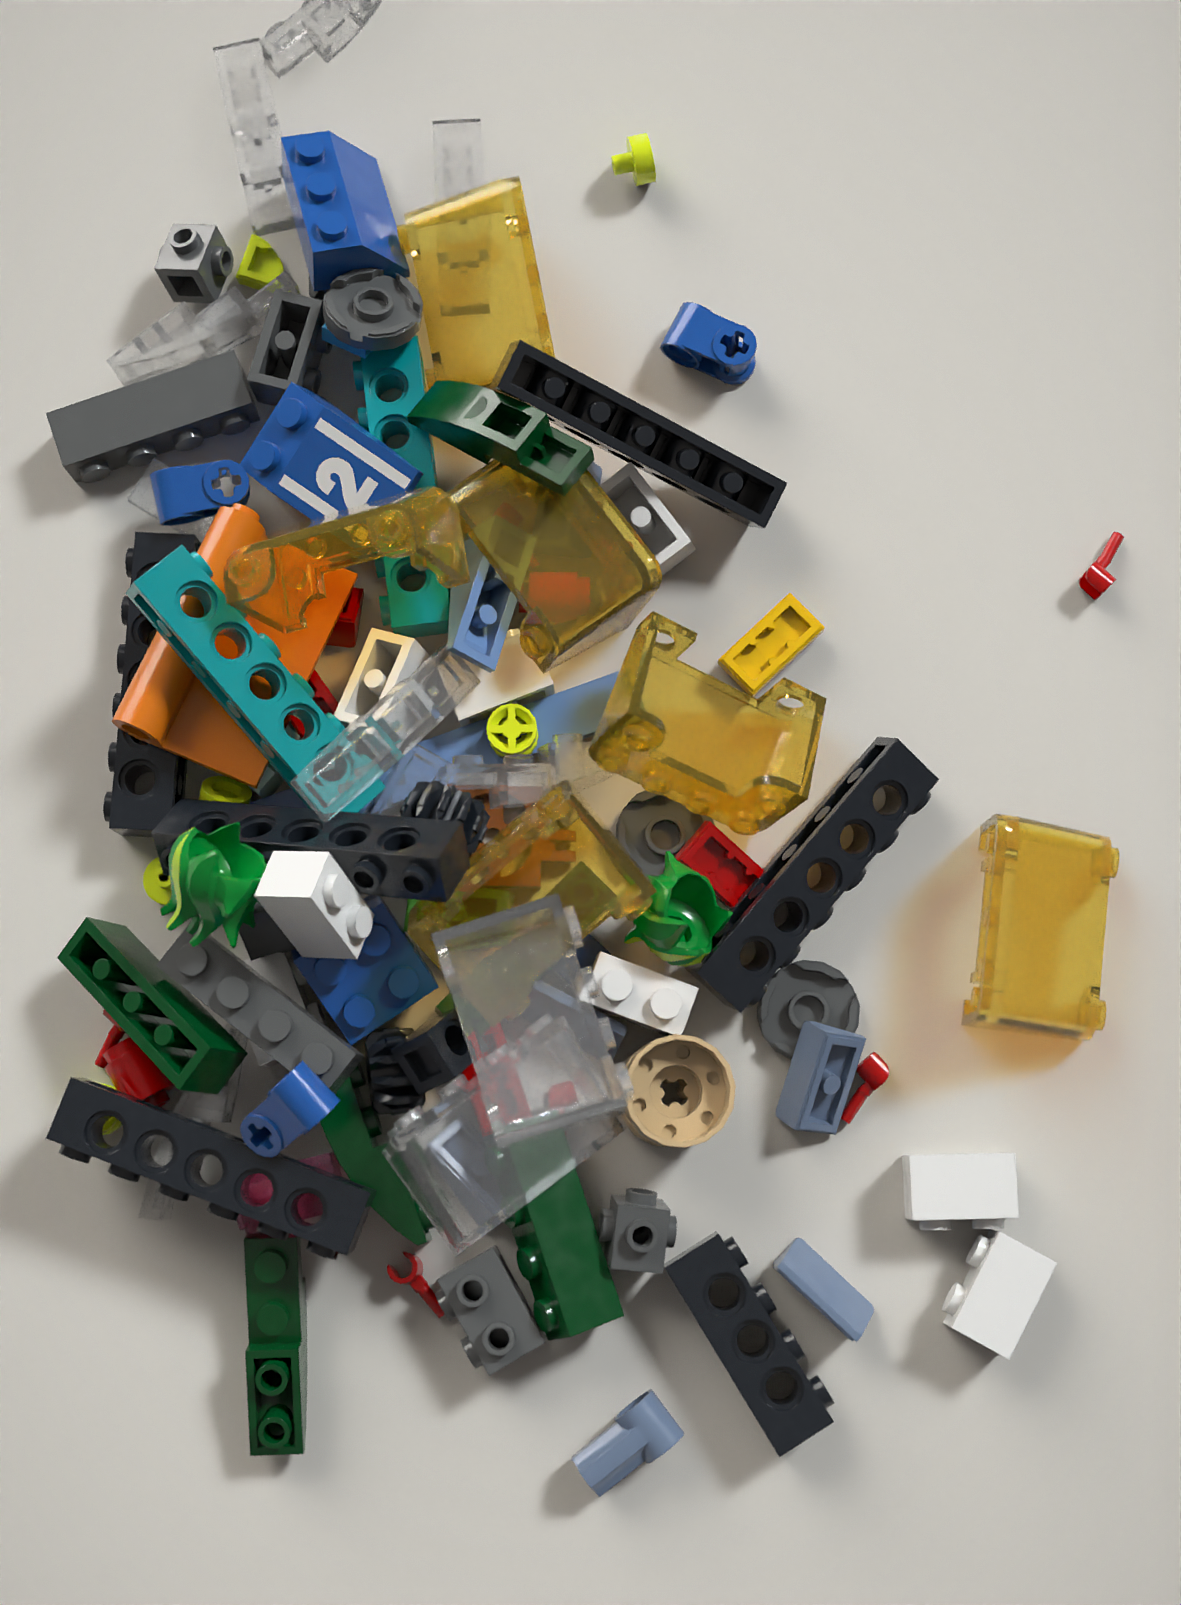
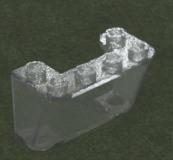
(532, 1022)
(461, 1175)

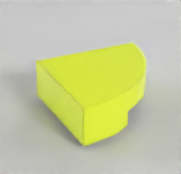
(259, 264)

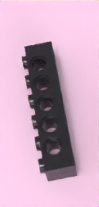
(638, 435)
(127, 758)
(906, 786)
(374, 851)
(90, 1104)

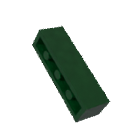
(152, 1007)
(564, 1261)

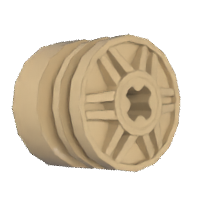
(704, 1091)

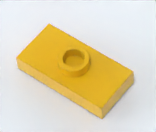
(770, 645)

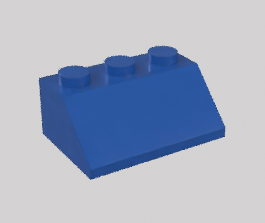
(339, 208)

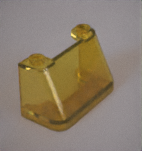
(476, 280)
(562, 557)
(285, 570)
(543, 852)
(1041, 929)

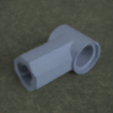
(640, 1434)

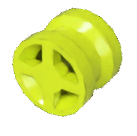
(512, 722)

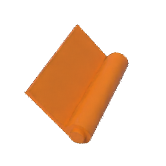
(172, 706)

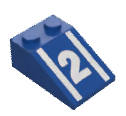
(323, 458)

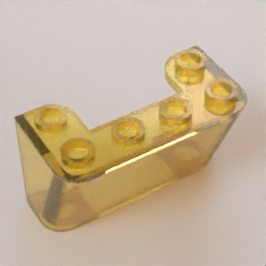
(704, 739)

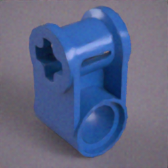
(708, 342)
(188, 495)
(287, 1112)

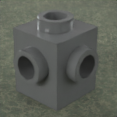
(194, 263)
(640, 1248)

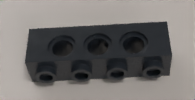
(785, 1420)

